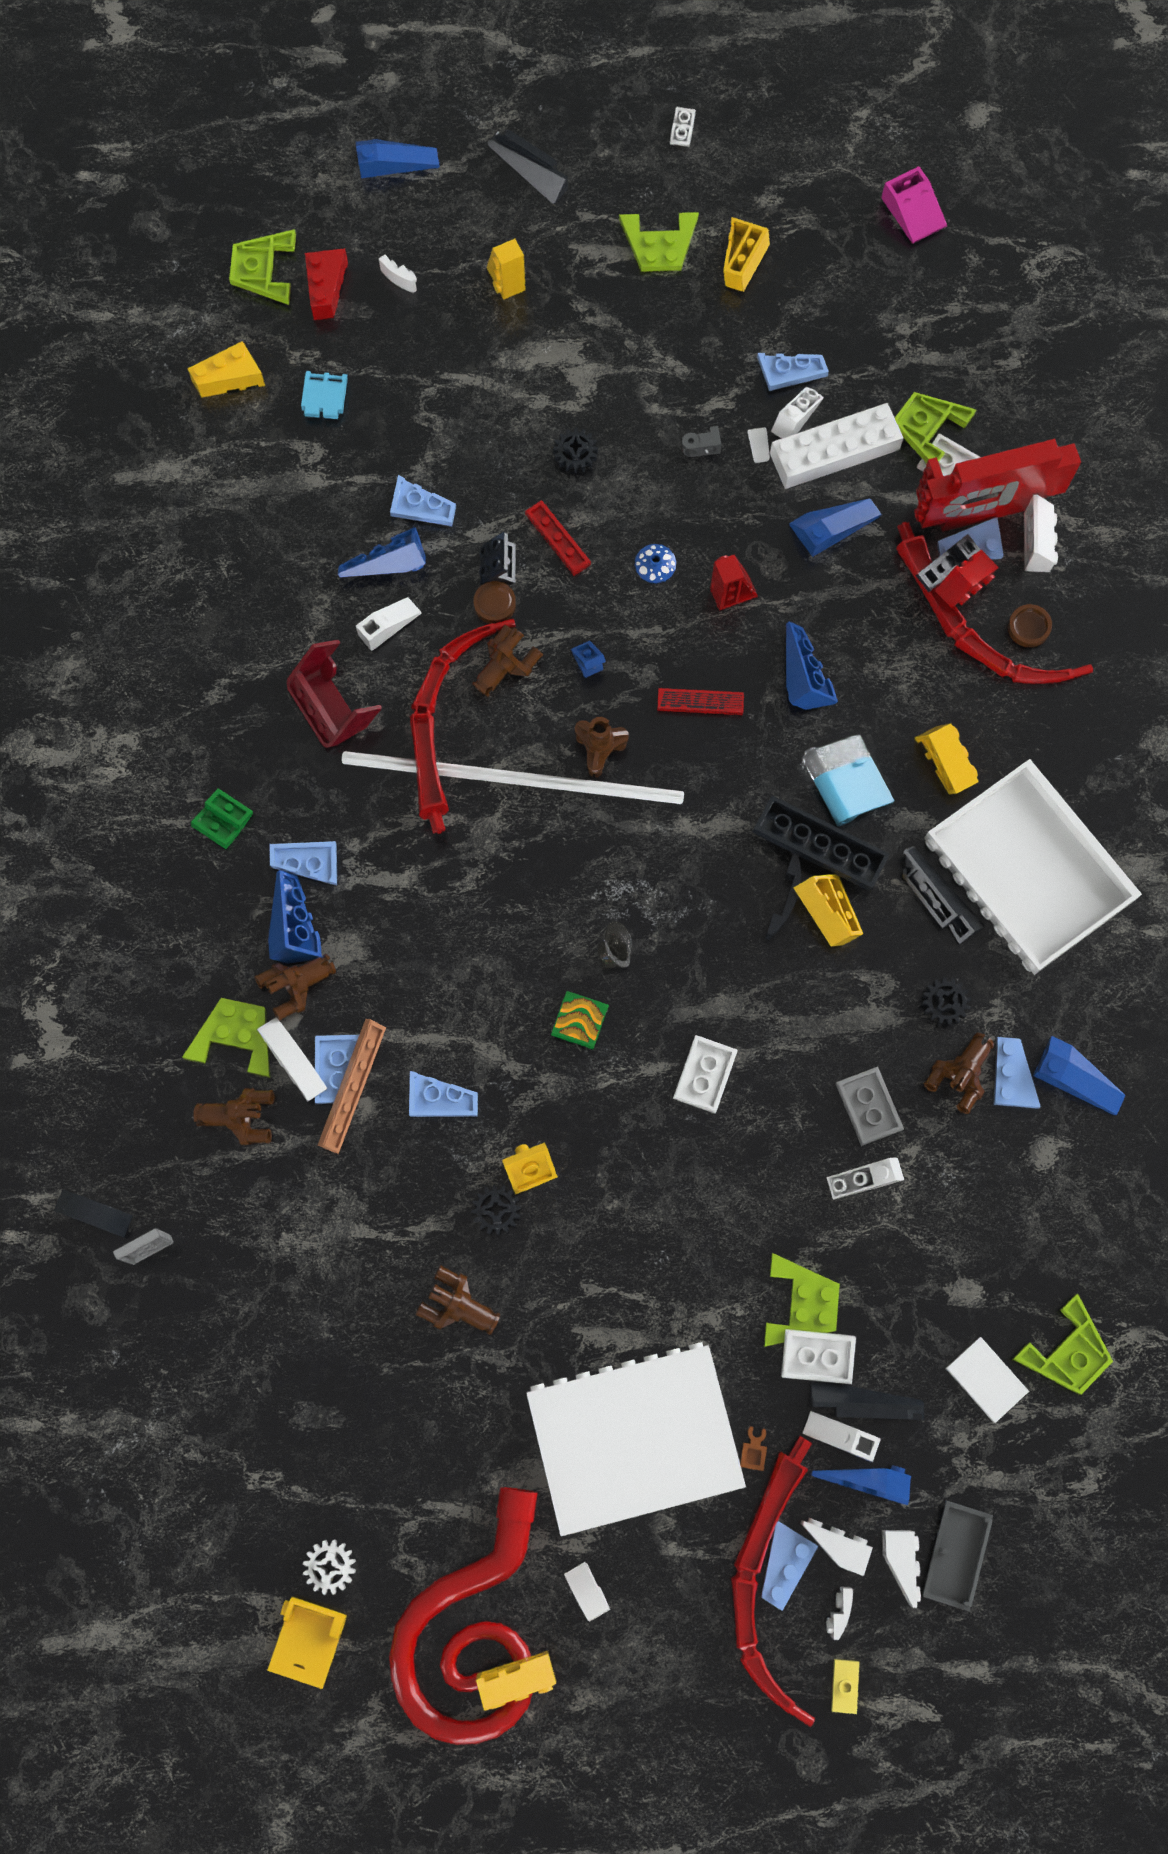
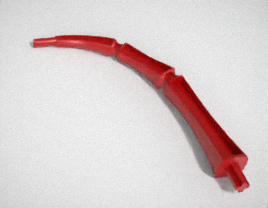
(917, 557)
(430, 793)
(782, 1483)

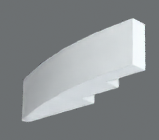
(292, 1059)

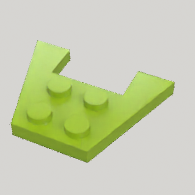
(659, 248)
(254, 265)
(923, 417)
(236, 1026)
(812, 1301)
(1077, 1359)

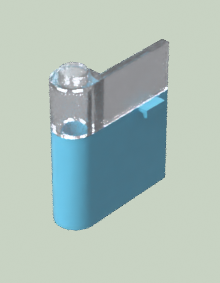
(847, 779)

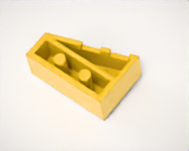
(744, 252)
(507, 269)
(226, 371)
(949, 757)
(830, 908)
(515, 1680)

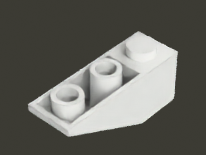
(796, 413)
(386, 622)
(865, 1178)
(841, 1436)
(843, 1551)
(899, 1553)

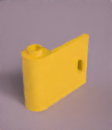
(308, 1641)

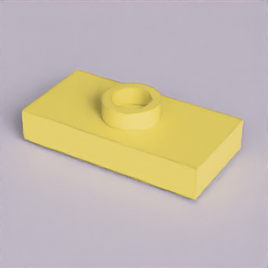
(845, 1686)

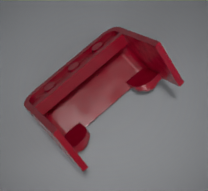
(320, 699)

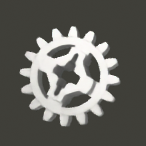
(327, 1578)

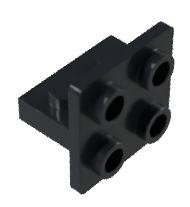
(498, 560)

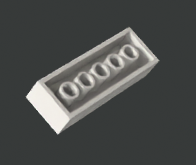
(836, 445)

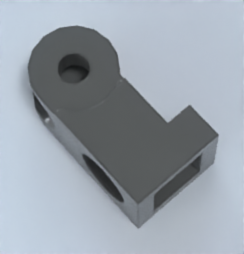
(702, 444)

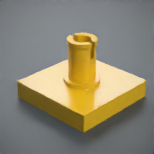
(529, 1167)

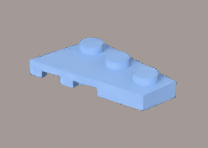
(786, 371)
(418, 504)
(984, 535)
(308, 860)
(331, 1062)
(1012, 1075)
(438, 1099)
(786, 1564)

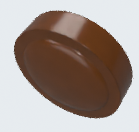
(494, 602)
(1029, 625)

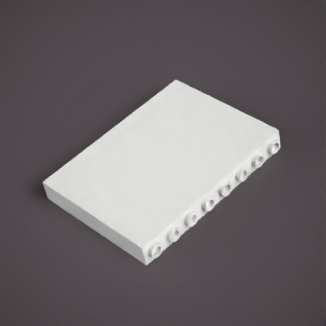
(1031, 866)
(635, 1439)

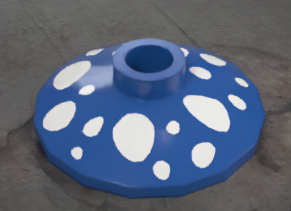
(652, 571)

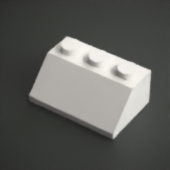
(1039, 535)

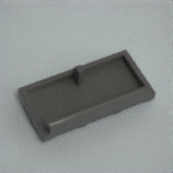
(957, 1556)

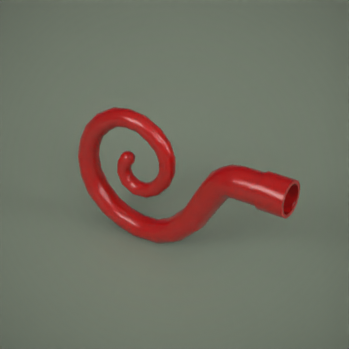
(514, 1515)

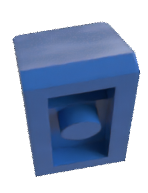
(588, 658)

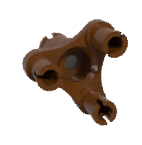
(504, 661)
(600, 742)
(296, 982)
(963, 1071)
(237, 1115)
(457, 1304)

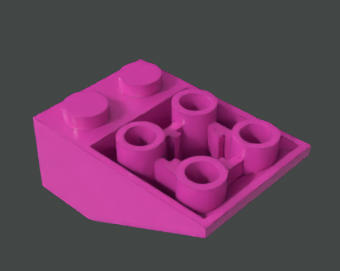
(914, 204)

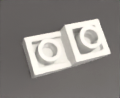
(682, 126)
(399, 276)
(586, 1591)
(839, 1620)

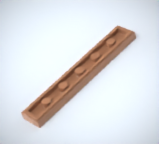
(352, 1086)

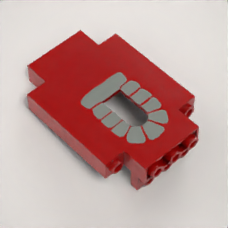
(1015, 474)

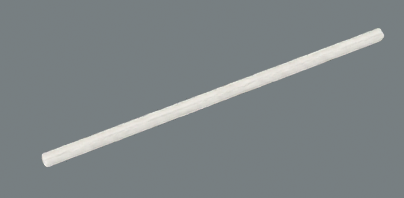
(518, 778)

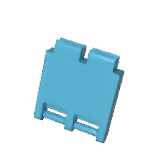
(323, 395)

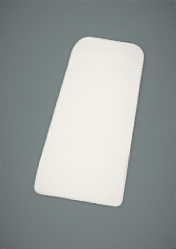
(759, 444)

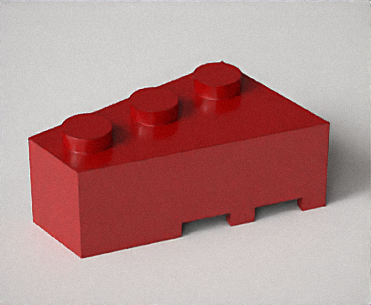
(325, 278)
(967, 579)
(730, 583)

